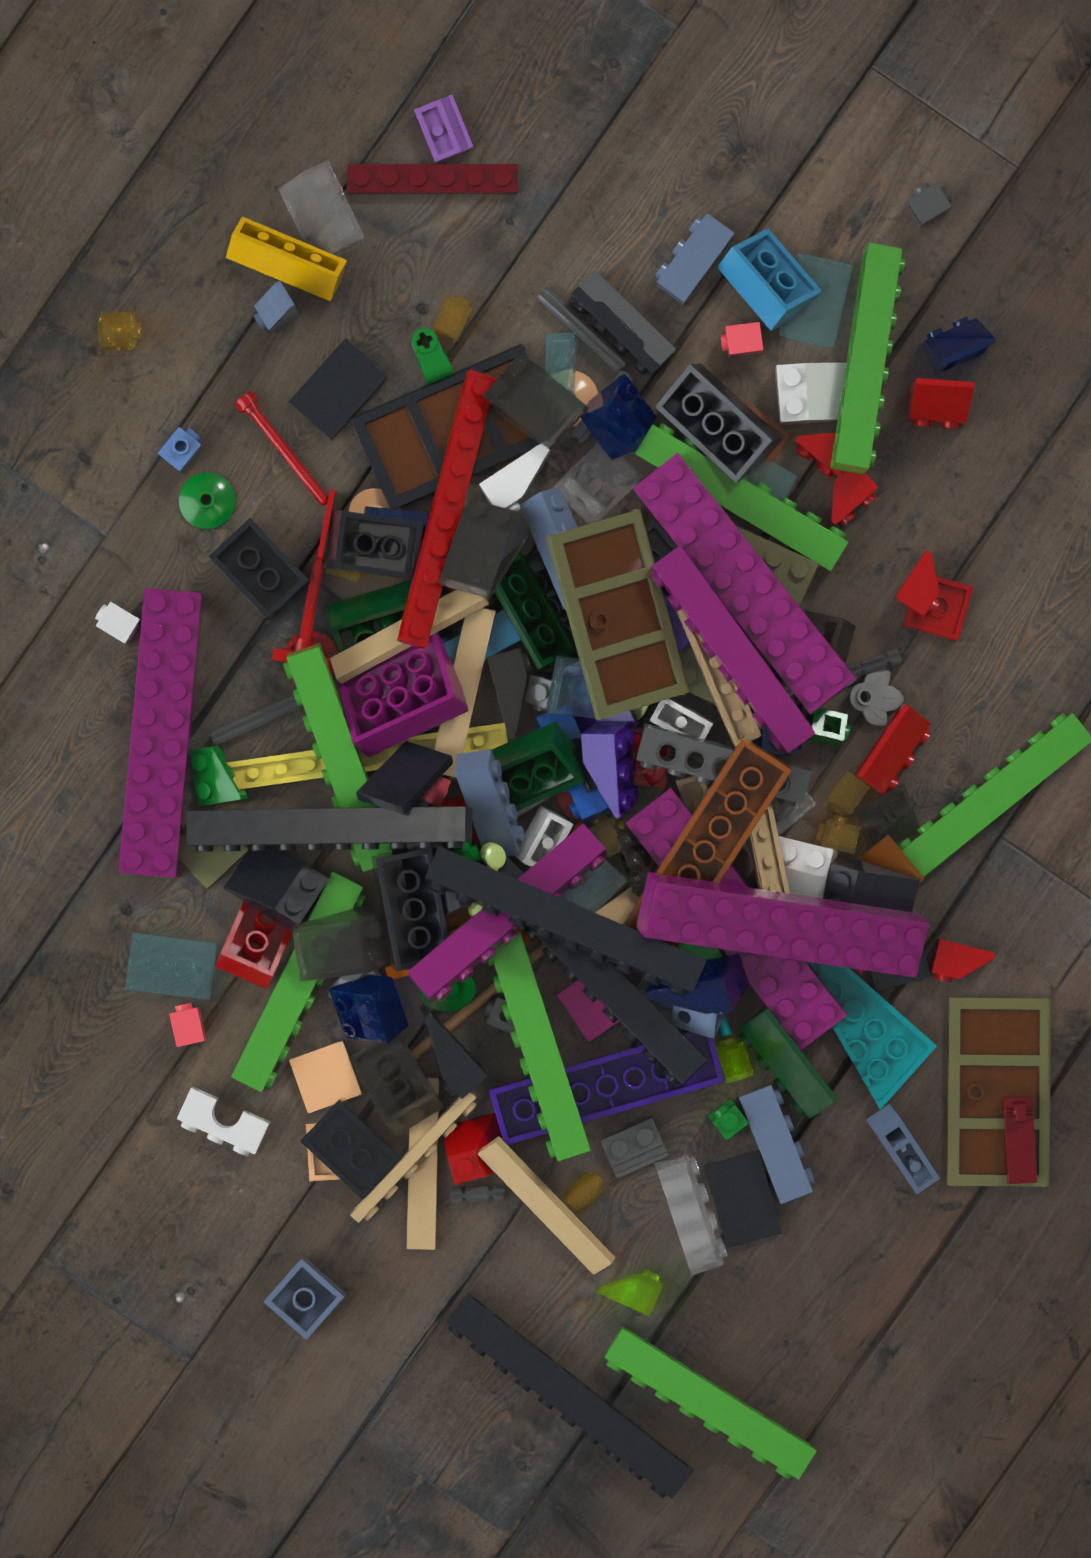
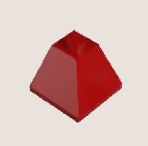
(465, 1143)

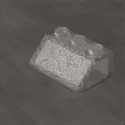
(322, 210)

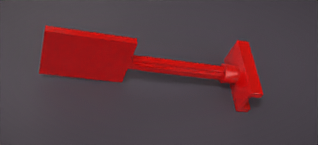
(303, 641)

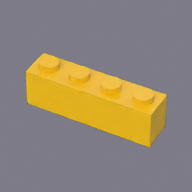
(286, 258)

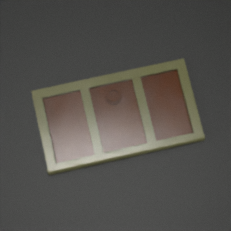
(617, 614)
(993, 1054)

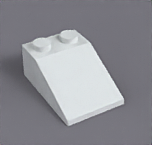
(809, 392)
(512, 483)
(806, 866)

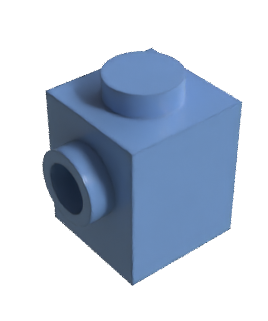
(181, 448)

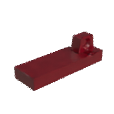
(1019, 1140)

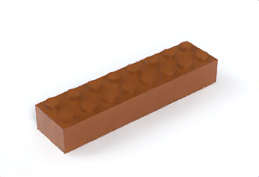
(723, 818)

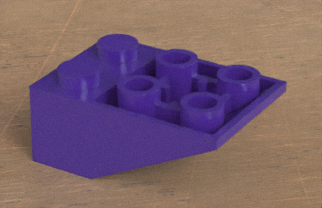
(610, 763)

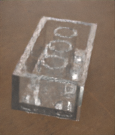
(689, 1212)

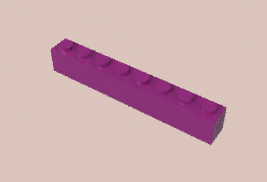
(732, 650)
(483, 933)

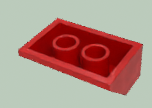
(893, 750)

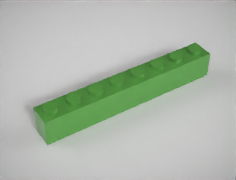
(866, 358)
(750, 501)
(332, 735)
(996, 794)
(290, 997)
(540, 1051)
(710, 1403)

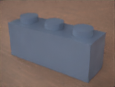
(693, 258)

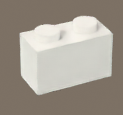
(680, 718)
(543, 835)

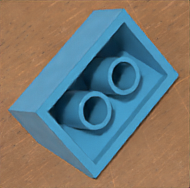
(768, 278)

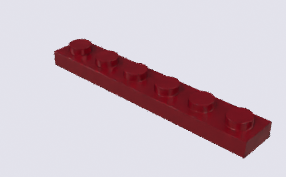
(432, 179)

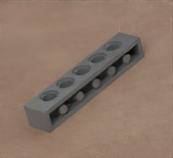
(655, 737)

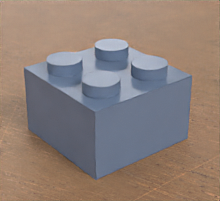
(304, 1297)

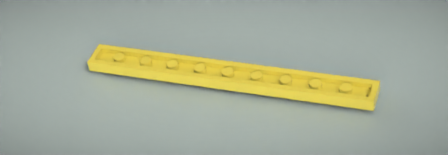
(306, 766)

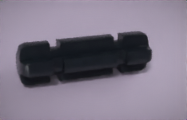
(588, 783)

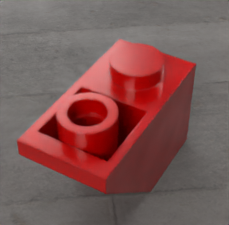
(820, 449)
(848, 493)

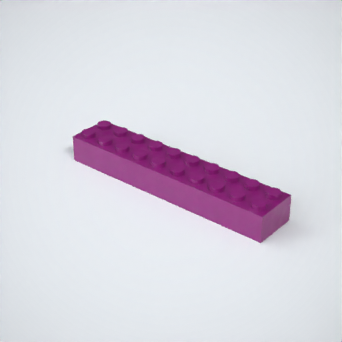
(745, 583)
(161, 733)
(781, 925)
(785, 985)

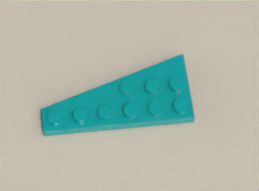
(874, 1033)

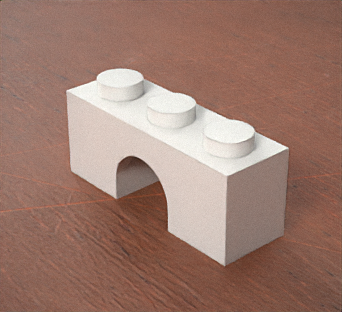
(199, 1114)

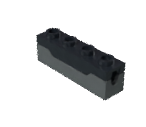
(622, 323)

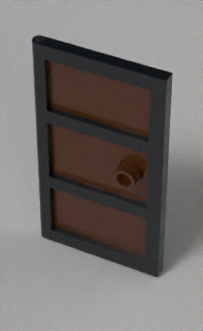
(411, 434)

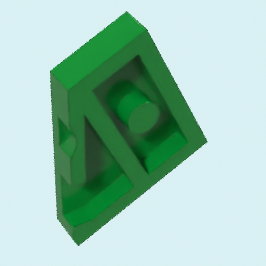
(213, 777)

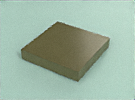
(208, 865)

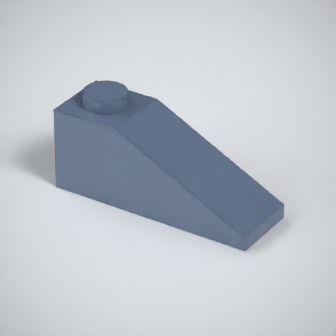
(275, 309)
(903, 1149)

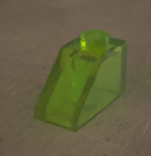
(734, 1060)
(634, 1290)

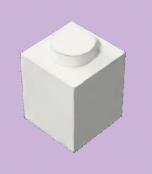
(117, 622)

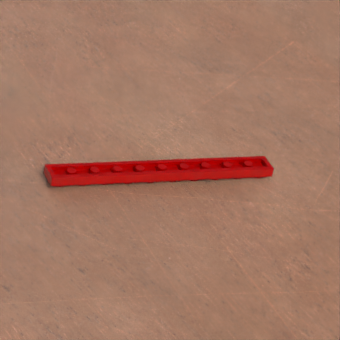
(445, 510)

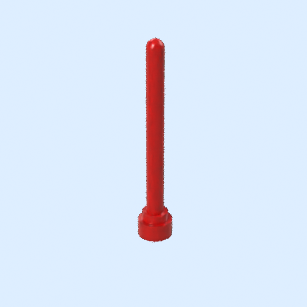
(249, 405)

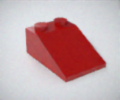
(939, 403)
(253, 947)

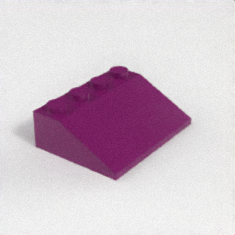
(402, 697)

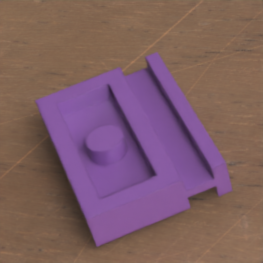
(443, 129)

